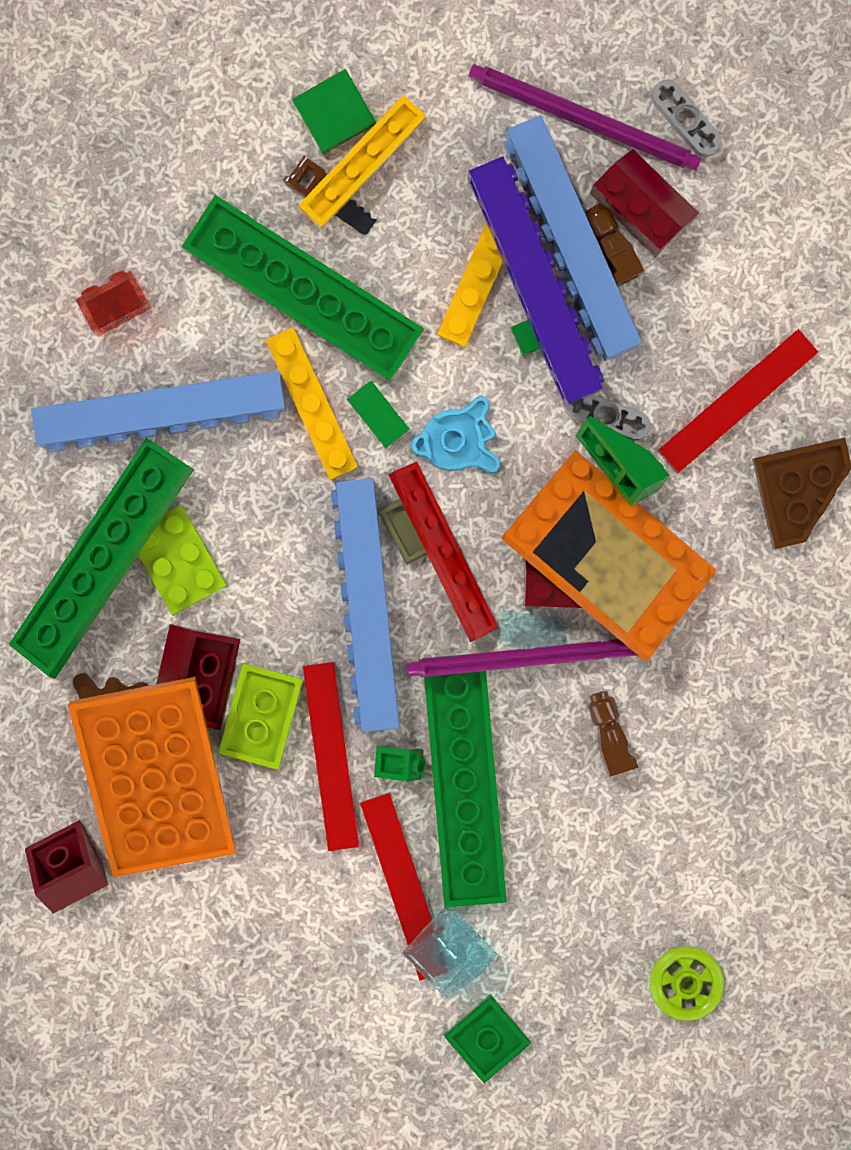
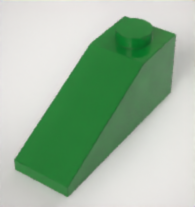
(626, 463)

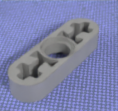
(707, 129)
(631, 416)

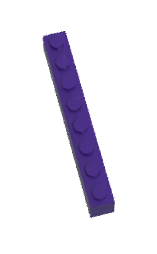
(534, 280)

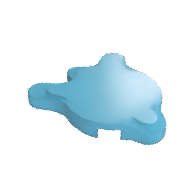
(457, 439)

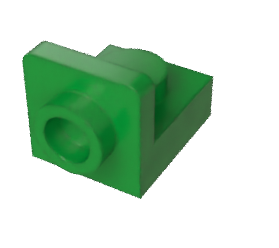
(399, 763)

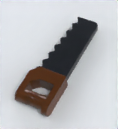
(349, 213)

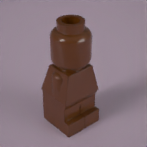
(614, 246)
(611, 738)

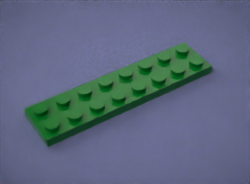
(302, 288)
(100, 558)
(465, 789)

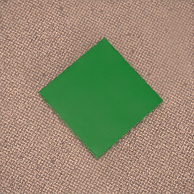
(334, 111)
(487, 1038)

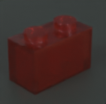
(113, 302)

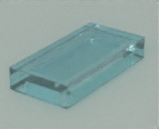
(530, 629)

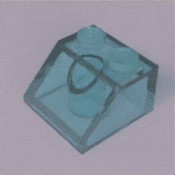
(449, 952)

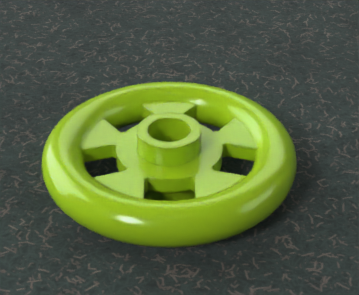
(703, 1003)

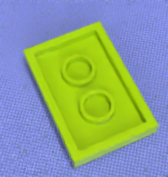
(180, 562)
(260, 716)

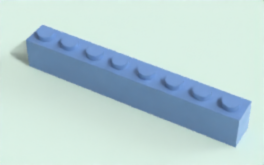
(572, 238)
(159, 410)
(367, 605)

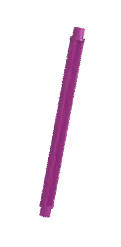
(584, 117)
(518, 658)

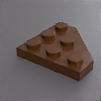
(799, 488)

